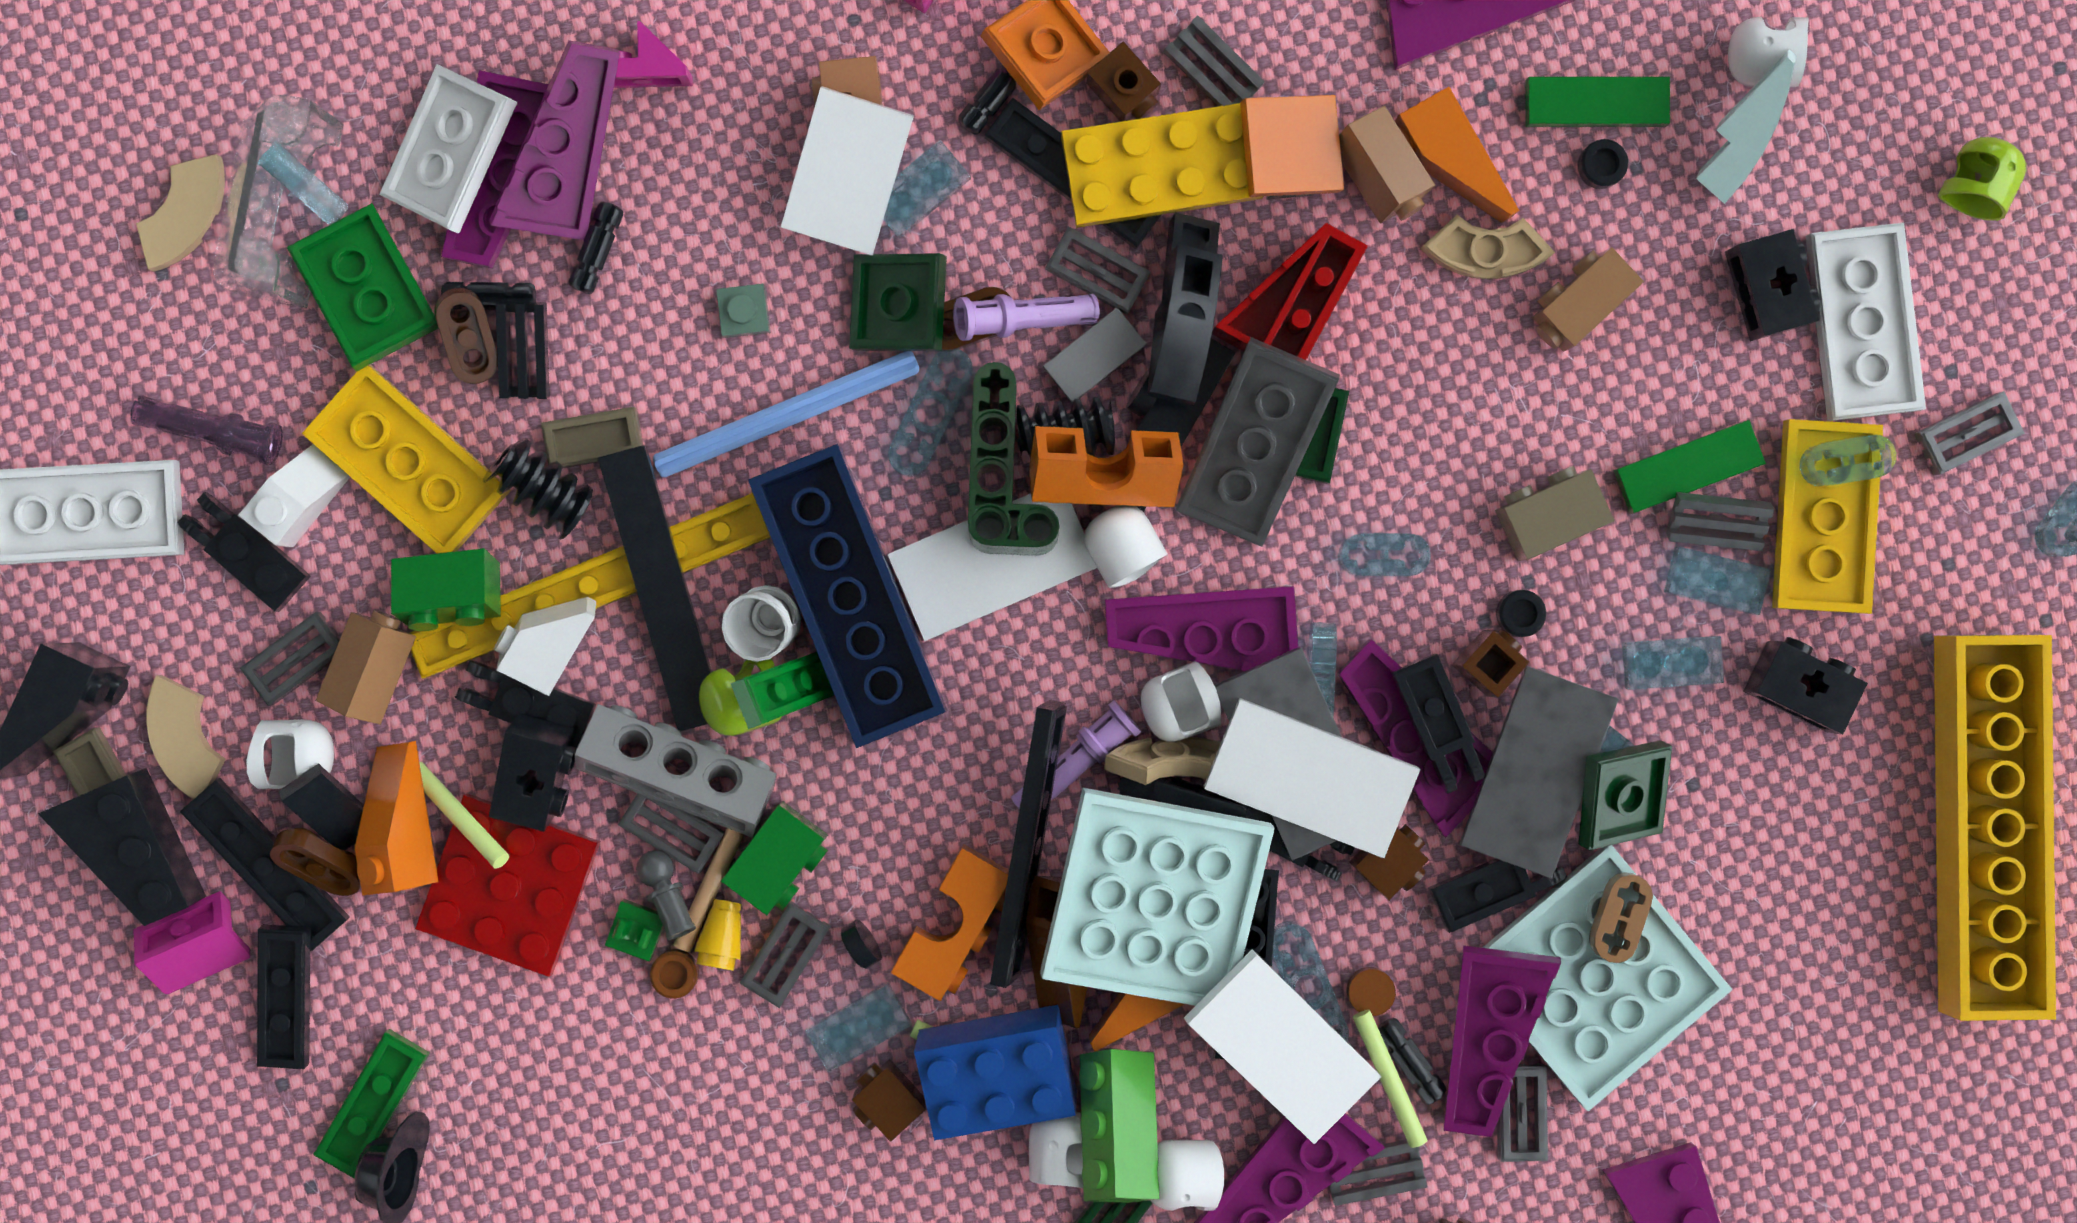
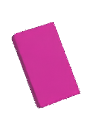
(189, 944)

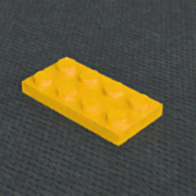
(1156, 165)
(405, 461)
(1825, 531)

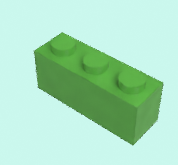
(1119, 1126)

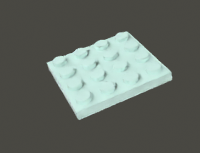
(1154, 897)
(1602, 1014)

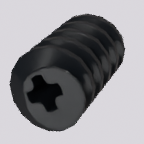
(1096, 424)
(541, 486)

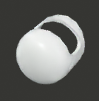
(1758, 48)
(1123, 544)
(744, 628)
(1181, 703)
(295, 750)
(1056, 1152)
(1189, 1174)

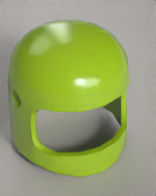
(2001, 172)
(719, 701)

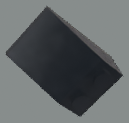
(57, 701)

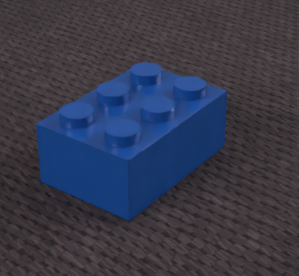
(996, 1072)

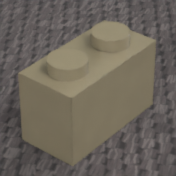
(1554, 514)

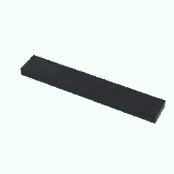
(658, 580)
(1028, 841)

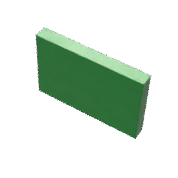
(363, 287)

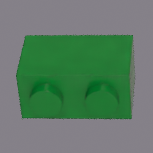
(445, 589)
(775, 859)

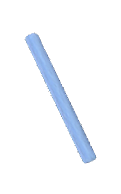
(786, 413)

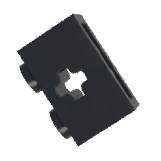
(1768, 309)
(1778, 683)
(519, 791)

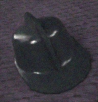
(391, 1168)

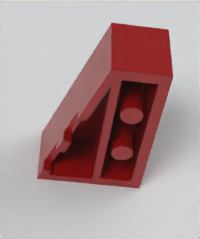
(1297, 297)

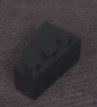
(130, 846)

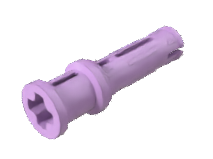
(1006, 315)
(1090, 748)

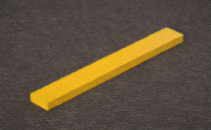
(600, 578)

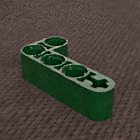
(1000, 459)

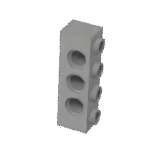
(690, 792)

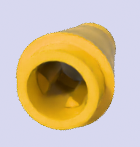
(721, 936)

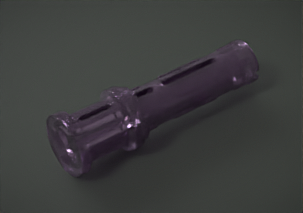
(227, 432)

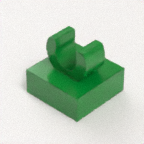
(635, 930)

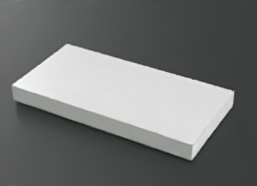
(1866, 322)
(90, 512)
(956, 583)
(1311, 778)
(1282, 1046)

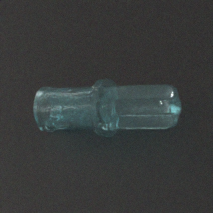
(303, 184)

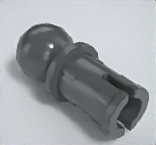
(656, 870)

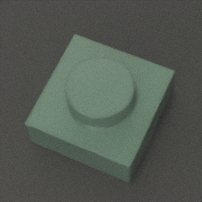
(743, 310)

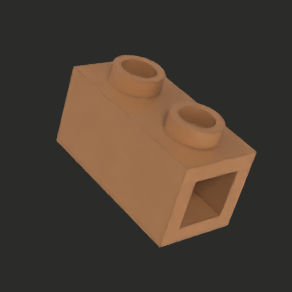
(1384, 166)
(1587, 300)
(366, 666)

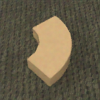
(186, 214)
(1487, 252)
(178, 737)
(1148, 761)

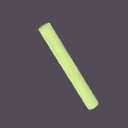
(462, 819)
(1390, 1078)

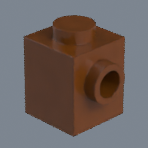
(1124, 84)
(1491, 662)
(1400, 866)
(887, 1099)

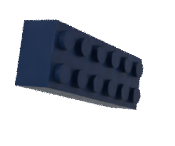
(847, 595)

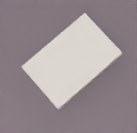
(448, 148)
(846, 170)

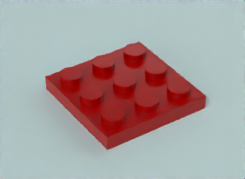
(515, 909)

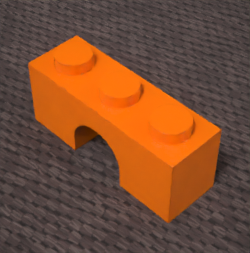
(1140, 475)
(935, 961)

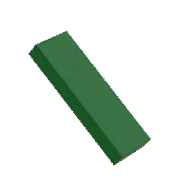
(1597, 101)
(1689, 466)
(782, 689)
(371, 1101)

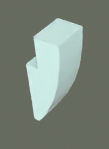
(1748, 130)

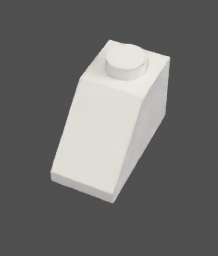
(294, 497)
(544, 643)

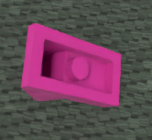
(654, 65)

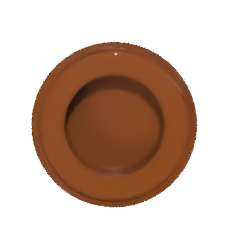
(674, 973)
(1371, 990)

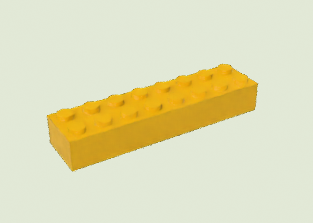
(1995, 827)

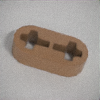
(1631, 921)

